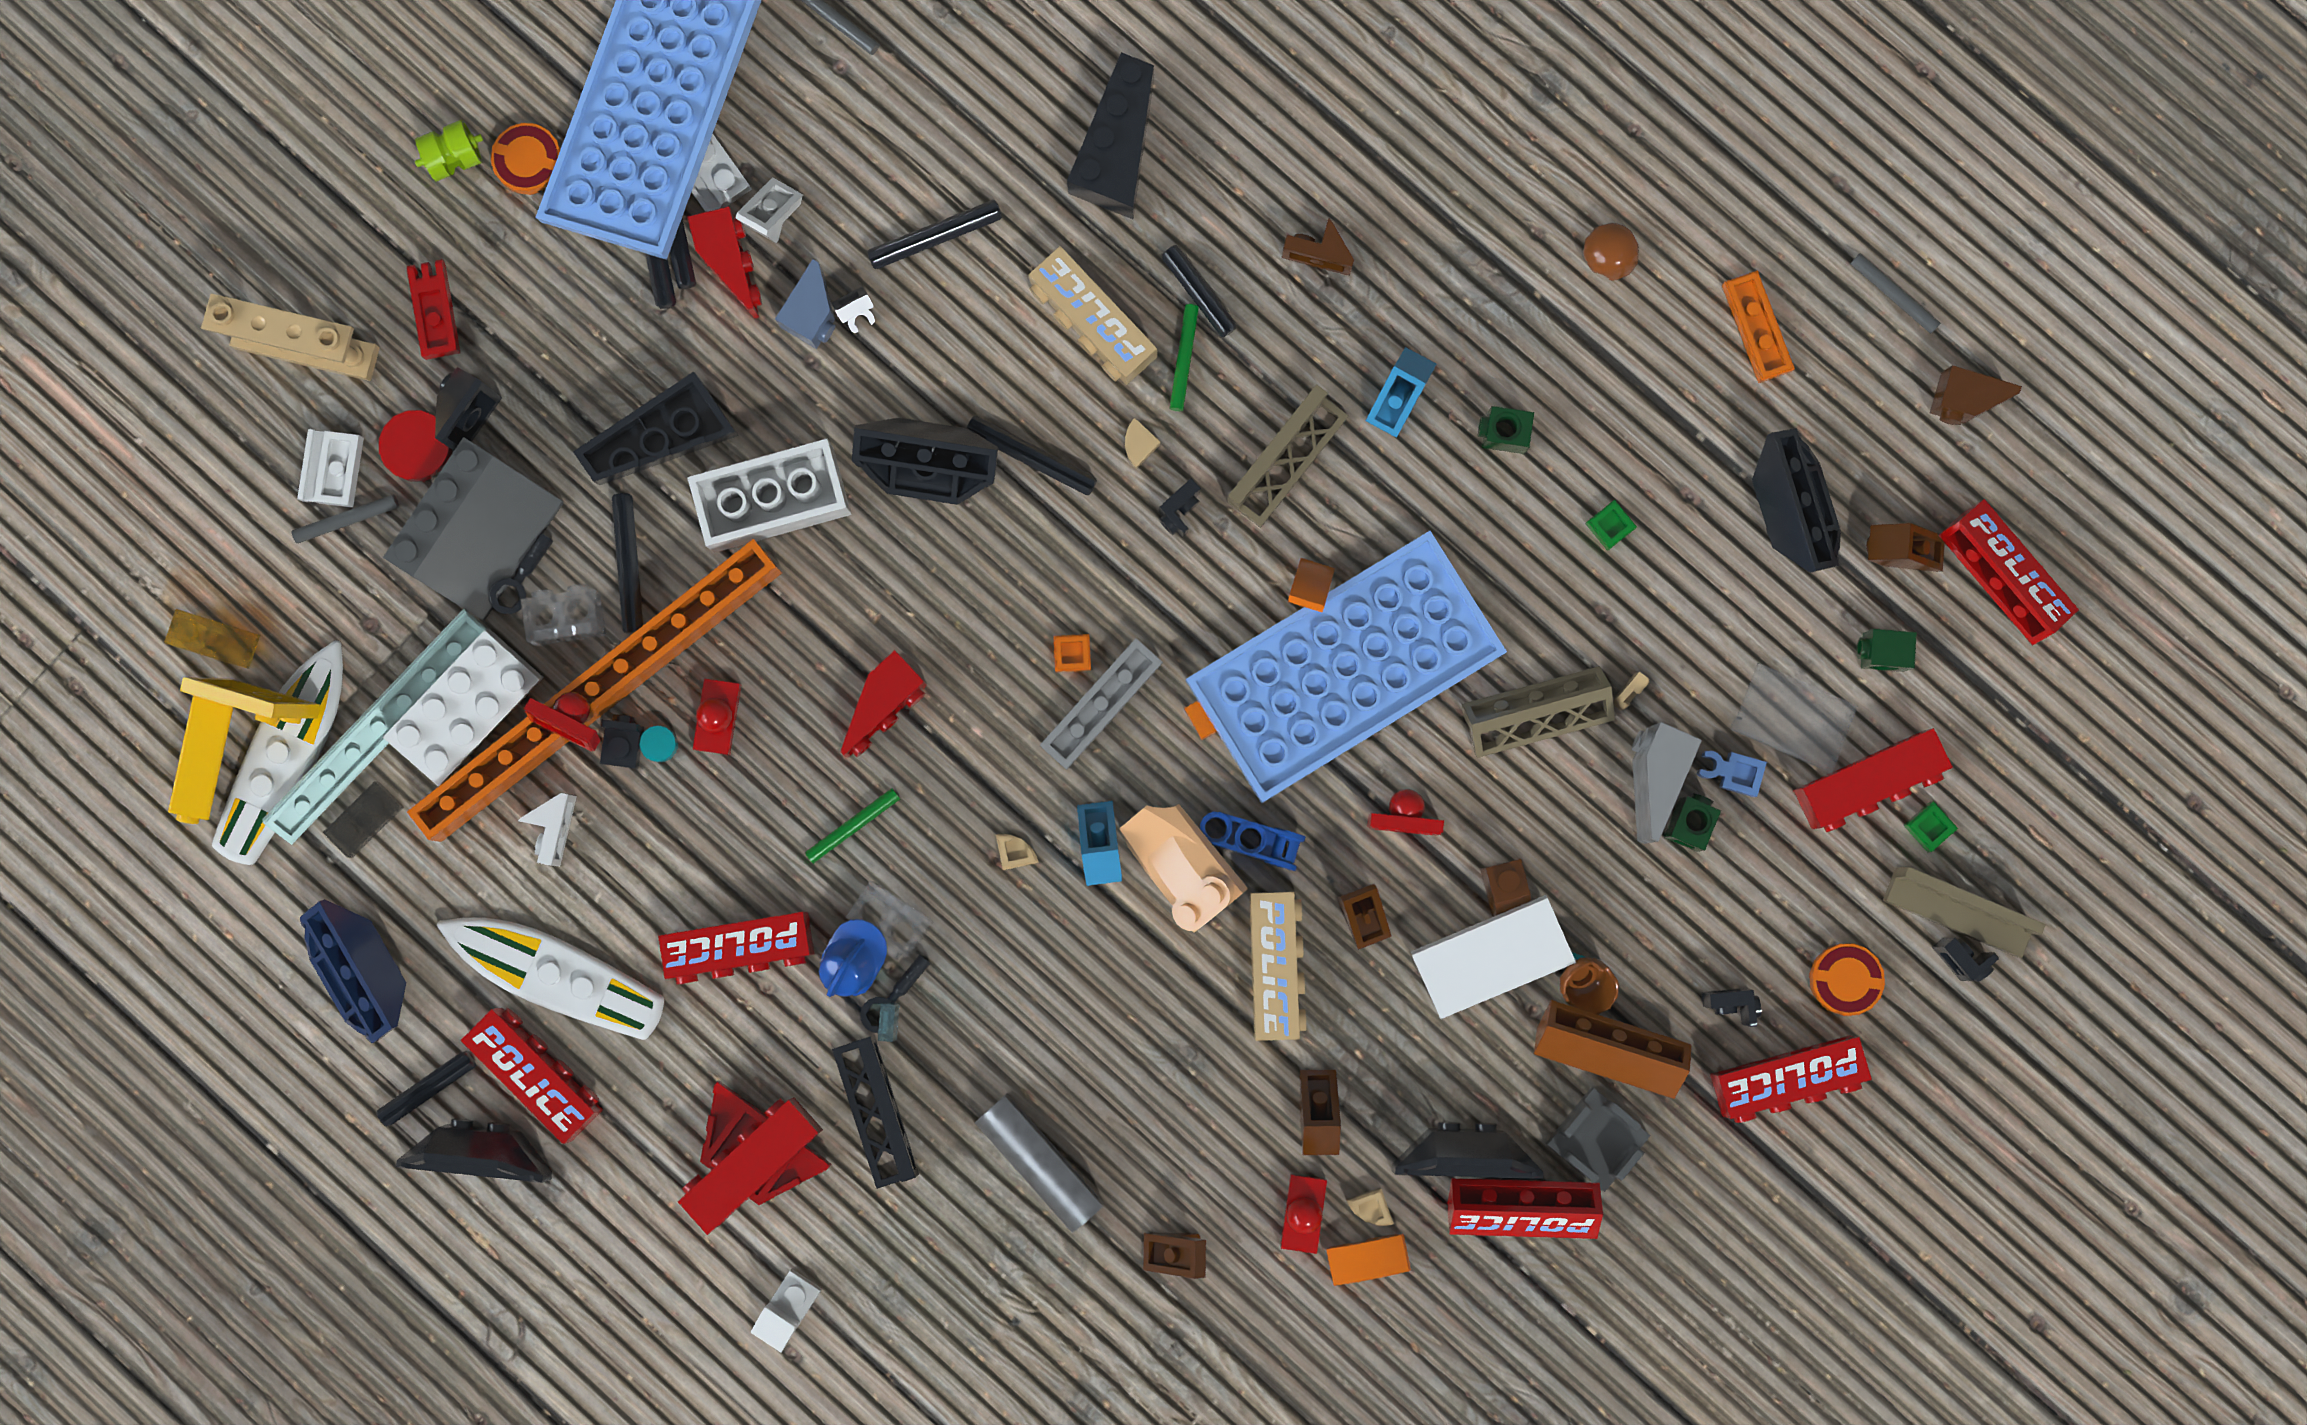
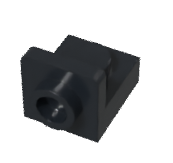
(1181, 501)
(621, 742)
(1959, 959)
(1727, 1001)

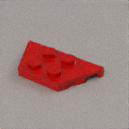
(732, 1116)

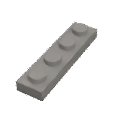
(1101, 704)

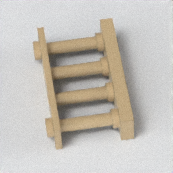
(290, 337)

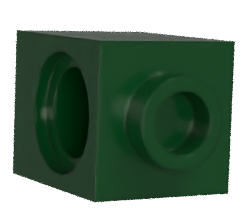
(1519, 420)
(1887, 650)
(1681, 833)

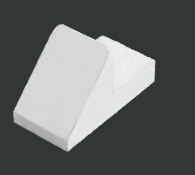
(770, 208)
(556, 818)
(786, 1310)

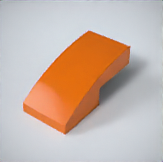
(1311, 585)
(1368, 1259)

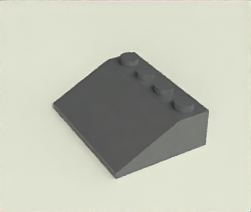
(472, 528)

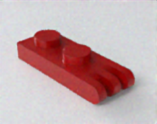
(433, 310)

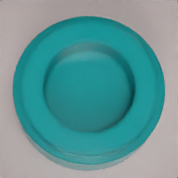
(658, 744)

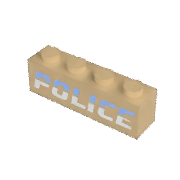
(1092, 316)
(1275, 966)

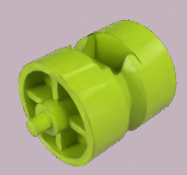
(448, 150)

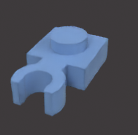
(1738, 772)

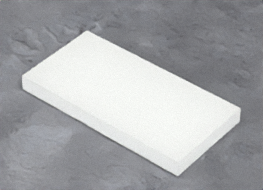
(1493, 956)

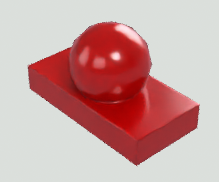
(716, 716)
(565, 719)
(1406, 813)
(1303, 1213)

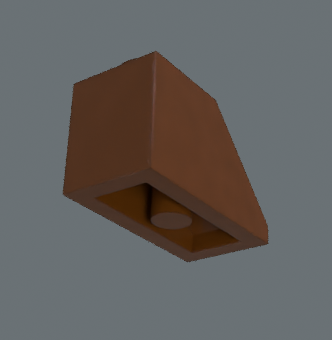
(1967, 394)
(1905, 547)
(1505, 886)
(1319, 1112)

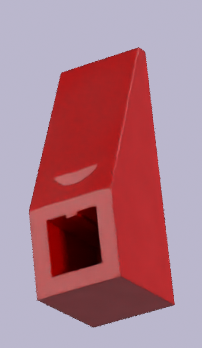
(719, 245)
(883, 696)

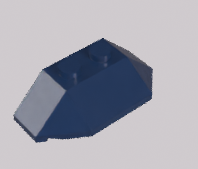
(354, 968)

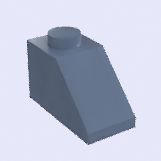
(808, 308)

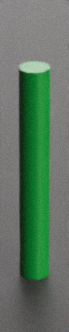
(1184, 357)
(852, 825)

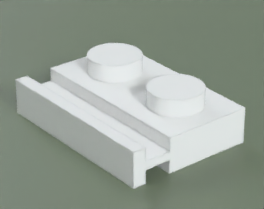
(718, 179)
(330, 468)

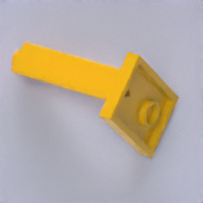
(208, 731)

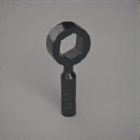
(525, 569)
(899, 989)

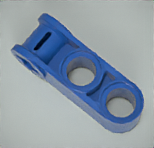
(1271, 841)

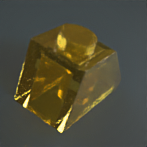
(212, 639)

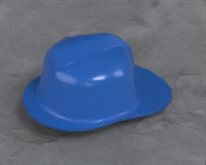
(852, 958)

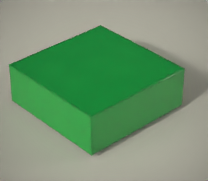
(1611, 525)
(1930, 826)

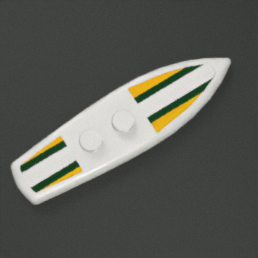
(280, 758)
(554, 974)

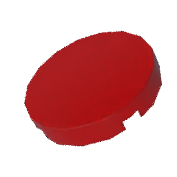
(410, 446)

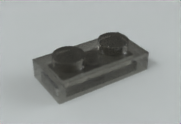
(363, 819)

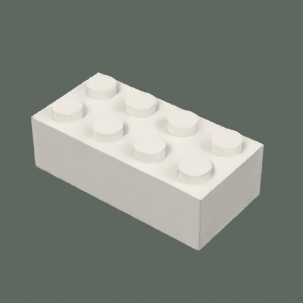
(769, 495)
(463, 707)

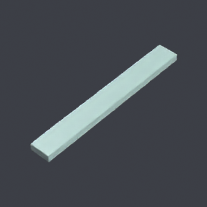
(365, 737)

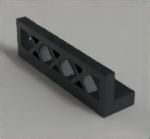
(887, 1107)

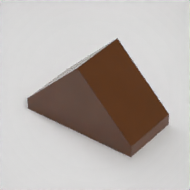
(1365, 916)

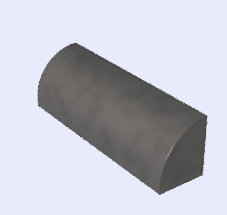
(1039, 1163)

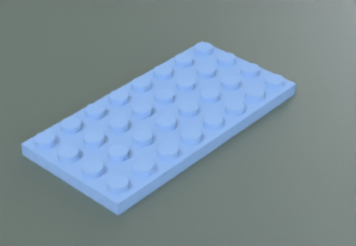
(646, 120)
(1346, 671)

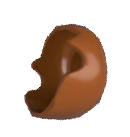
(1611, 251)
(1589, 985)

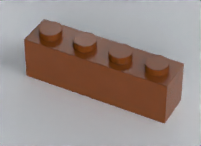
(1613, 1049)

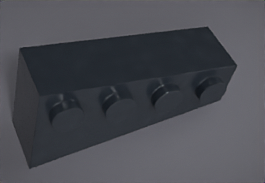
(1115, 142)
(662, 429)

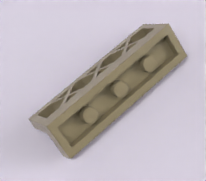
(1277, 447)
(1539, 704)
(1961, 911)

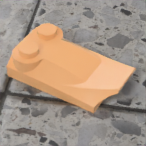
(1182, 864)

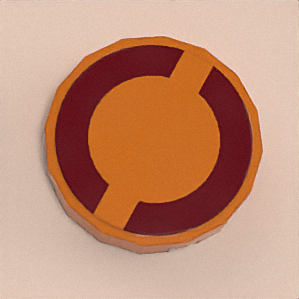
(525, 157)
(1847, 979)

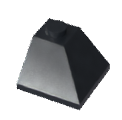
(462, 408)

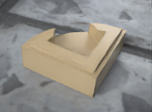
(1139, 443)
(1633, 687)
(1015, 852)
(1371, 1207)

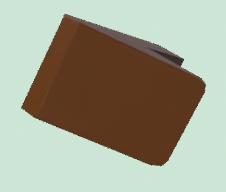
(1329, 255)
(1175, 1254)

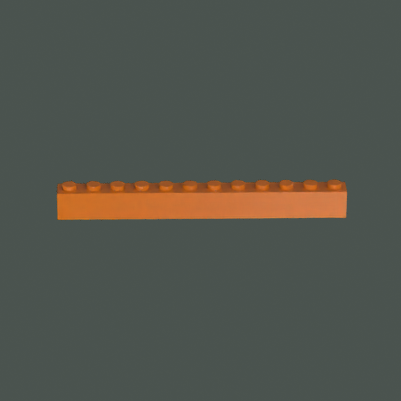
(602, 686)

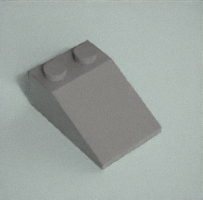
(1658, 775)

